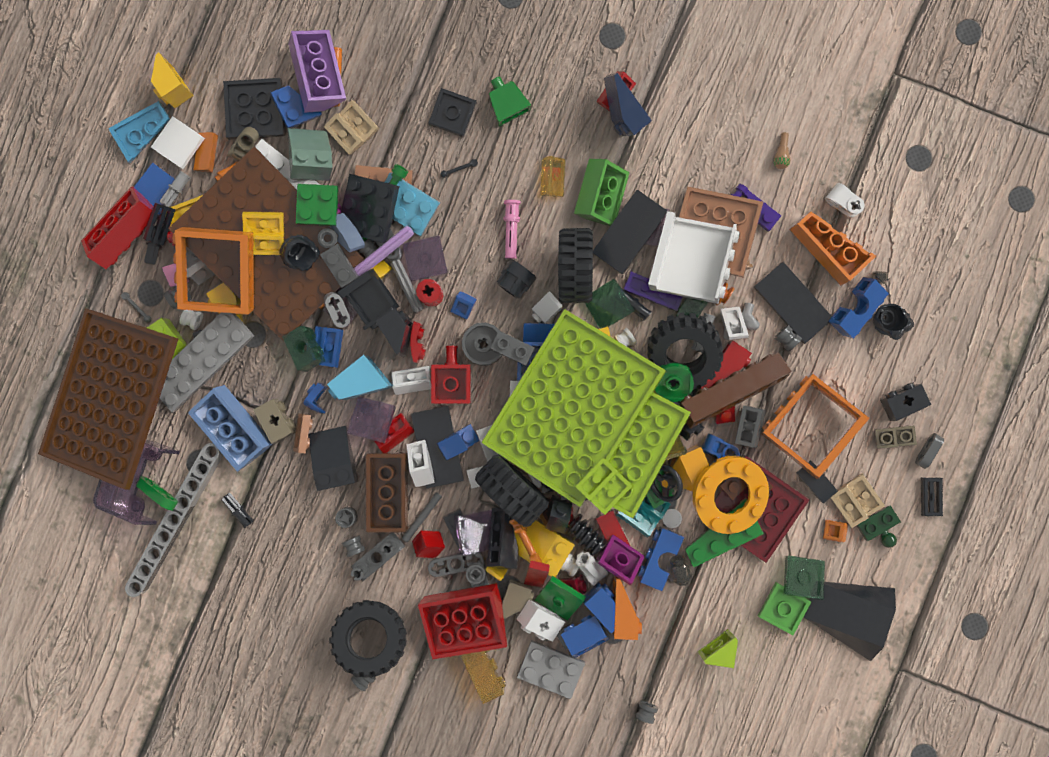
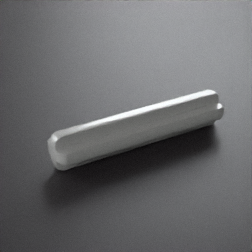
(407, 286)

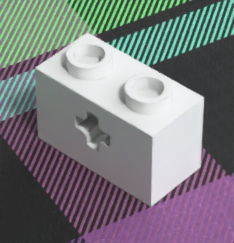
(540, 621)

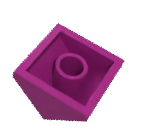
(620, 559)

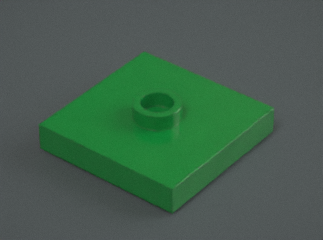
(560, 598)

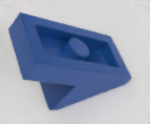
(458, 442)

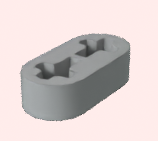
(333, 311)

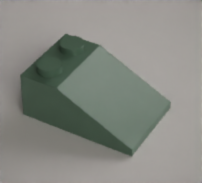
(309, 154)

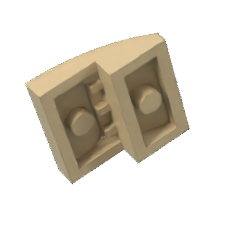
(351, 127)
(857, 500)

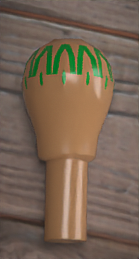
(782, 157)

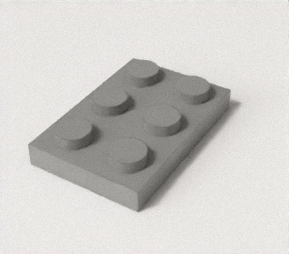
(551, 669)

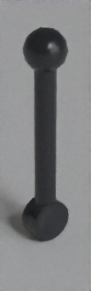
(473, 163)

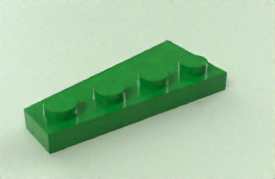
(714, 544)

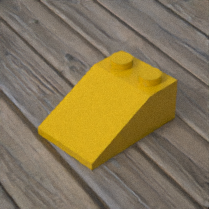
(549, 545)

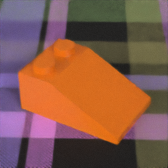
(627, 624)

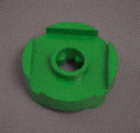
(681, 389)

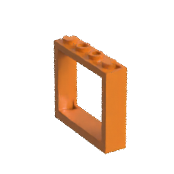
(246, 270)
(860, 418)

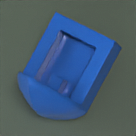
(314, 394)

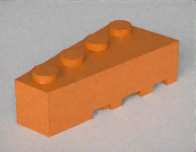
(831, 248)

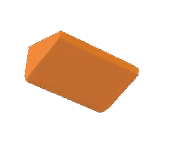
(206, 153)

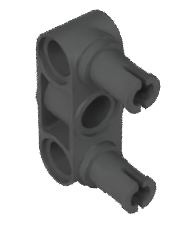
(368, 564)

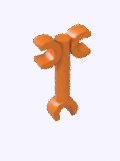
(533, 555)

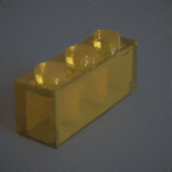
(484, 675)

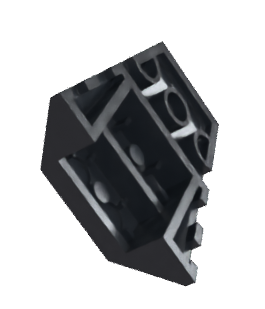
(855, 615)

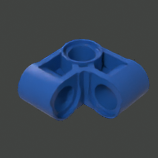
(716, 447)

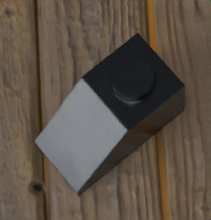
(558, 514)

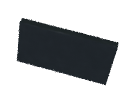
(630, 231)
(793, 302)
(433, 427)

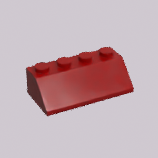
(118, 228)

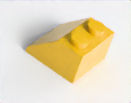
(168, 83)

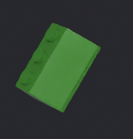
(601, 191)

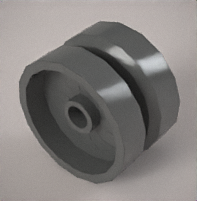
(471, 344)

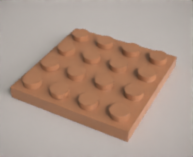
(725, 211)

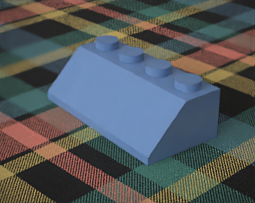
(230, 427)

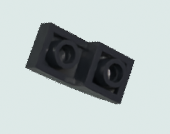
(820, 487)

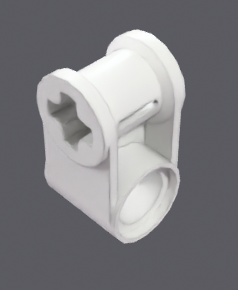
(842, 199)

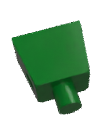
(507, 101)

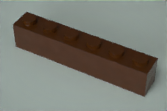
(735, 389)

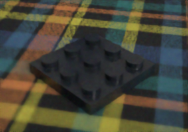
(251, 105)
(370, 206)

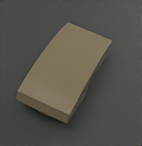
(895, 437)

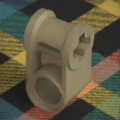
(241, 145)

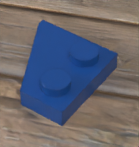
(291, 107)

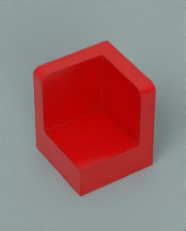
(428, 544)

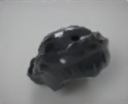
(299, 252)
(896, 321)

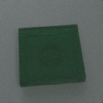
(609, 304)
(804, 577)

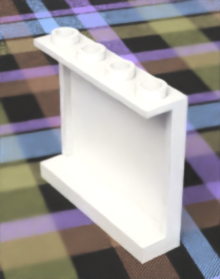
(693, 259)

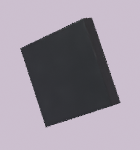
(452, 112)

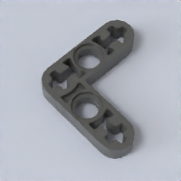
(443, 572)

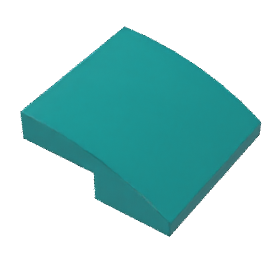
(646, 517)

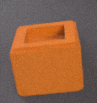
(835, 531)

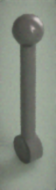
(126, 296)

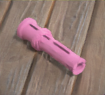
(511, 218)

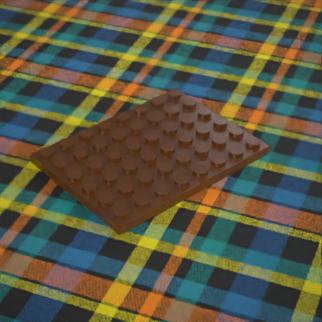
(281, 294)
(108, 398)

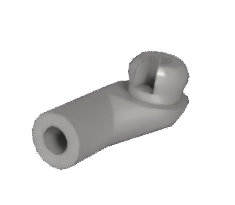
(750, 322)

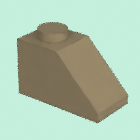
(516, 597)

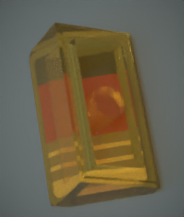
(552, 176)

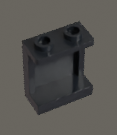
(369, 298)

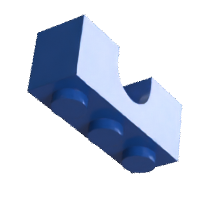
(869, 297)
(664, 541)

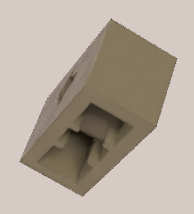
(266, 415)

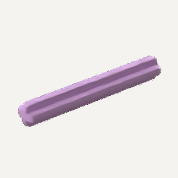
(384, 250)

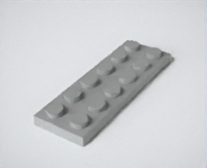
(203, 358)

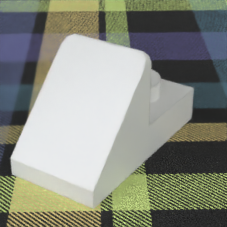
(733, 323)

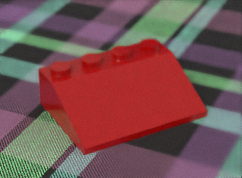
(463, 621)

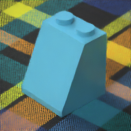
(358, 380)

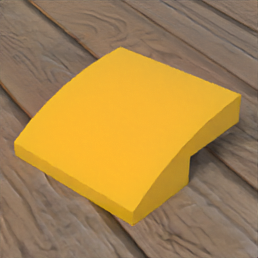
(267, 231)

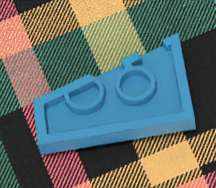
(139, 129)

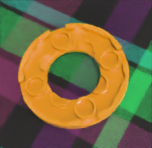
(708, 482)

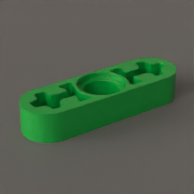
(157, 493)

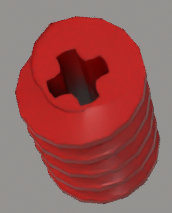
(423, 290)

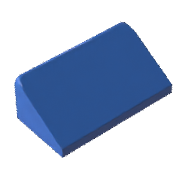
(536, 332)

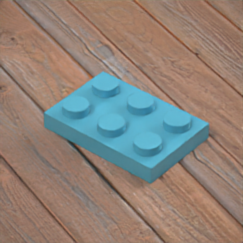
(413, 207)

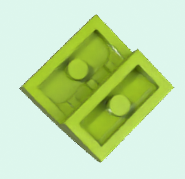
(603, 486)

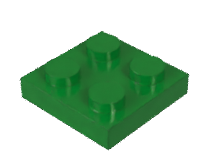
(317, 204)

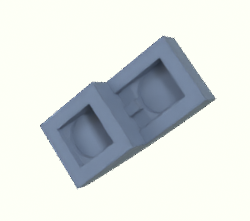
(347, 234)

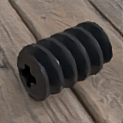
(586, 535)

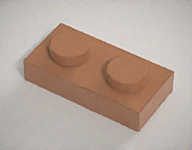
(303, 426)

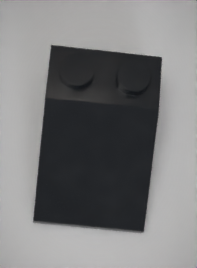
(332, 458)

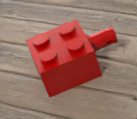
(451, 381)

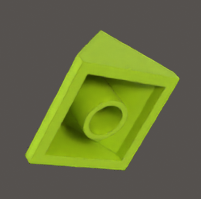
(720, 650)

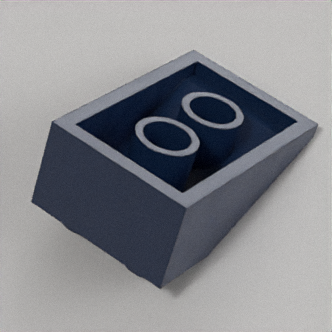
(624, 108)

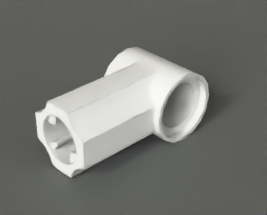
(590, 568)

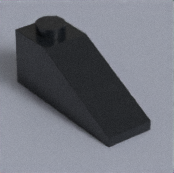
(502, 542)

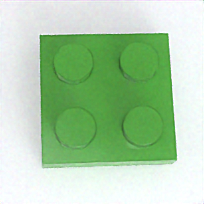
(784, 610)

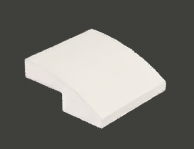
(177, 142)

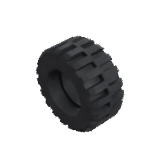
(575, 265)
(690, 328)
(511, 491)
(343, 629)

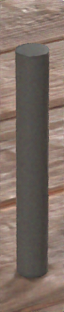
(422, 516)

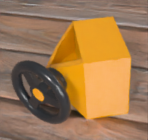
(681, 473)

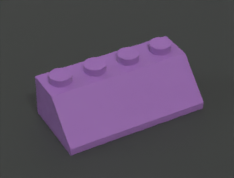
(316, 69)

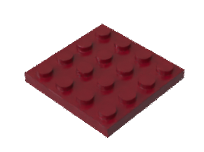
(779, 515)

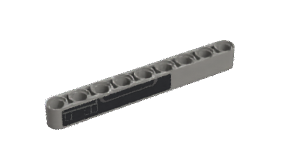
(167, 524)

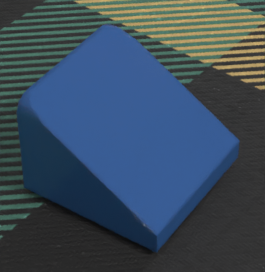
(463, 305)

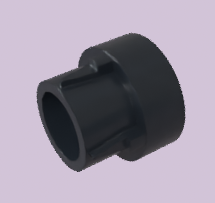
(515, 279)

